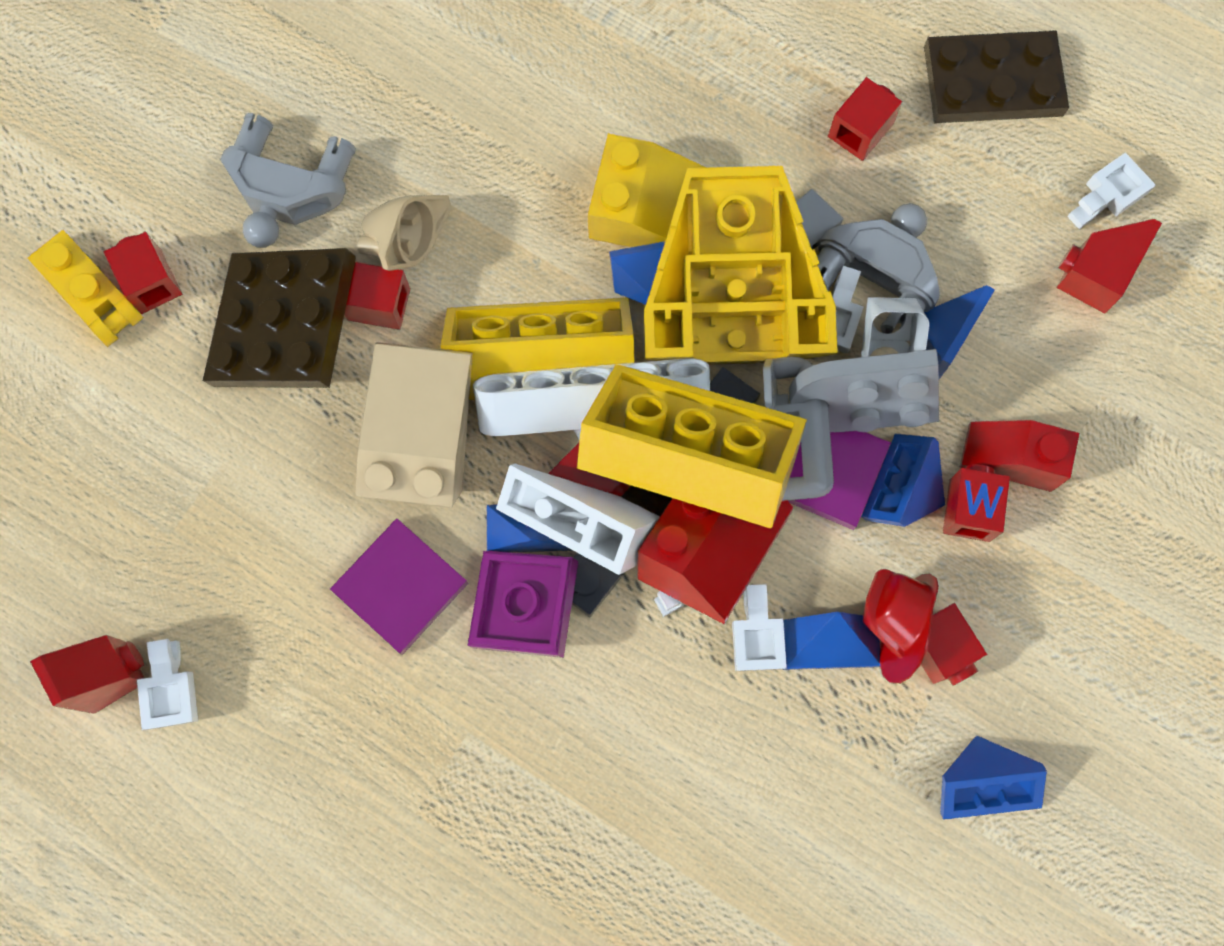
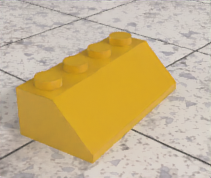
(540, 335)
(690, 444)

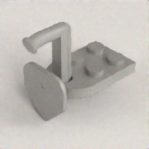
(850, 397)

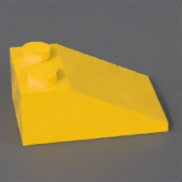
(635, 192)

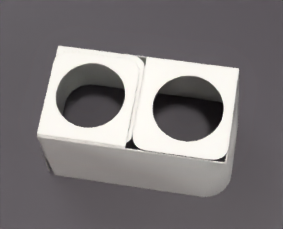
(914, 329)

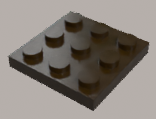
(280, 319)

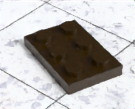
(995, 76)

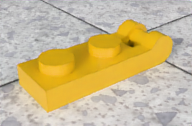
(84, 287)

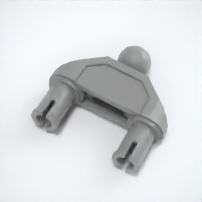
(279, 189)
(886, 256)

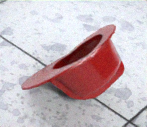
(901, 616)

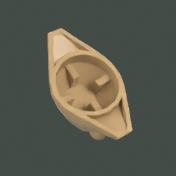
(403, 229)

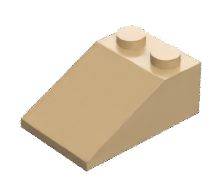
(414, 425)

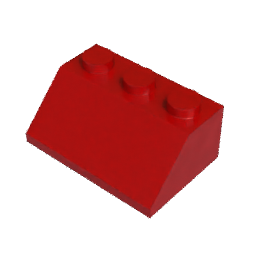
(705, 556)

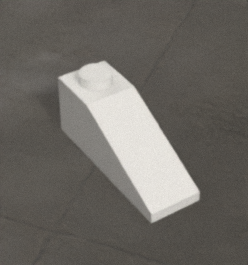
(578, 516)

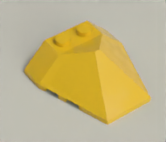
(738, 274)

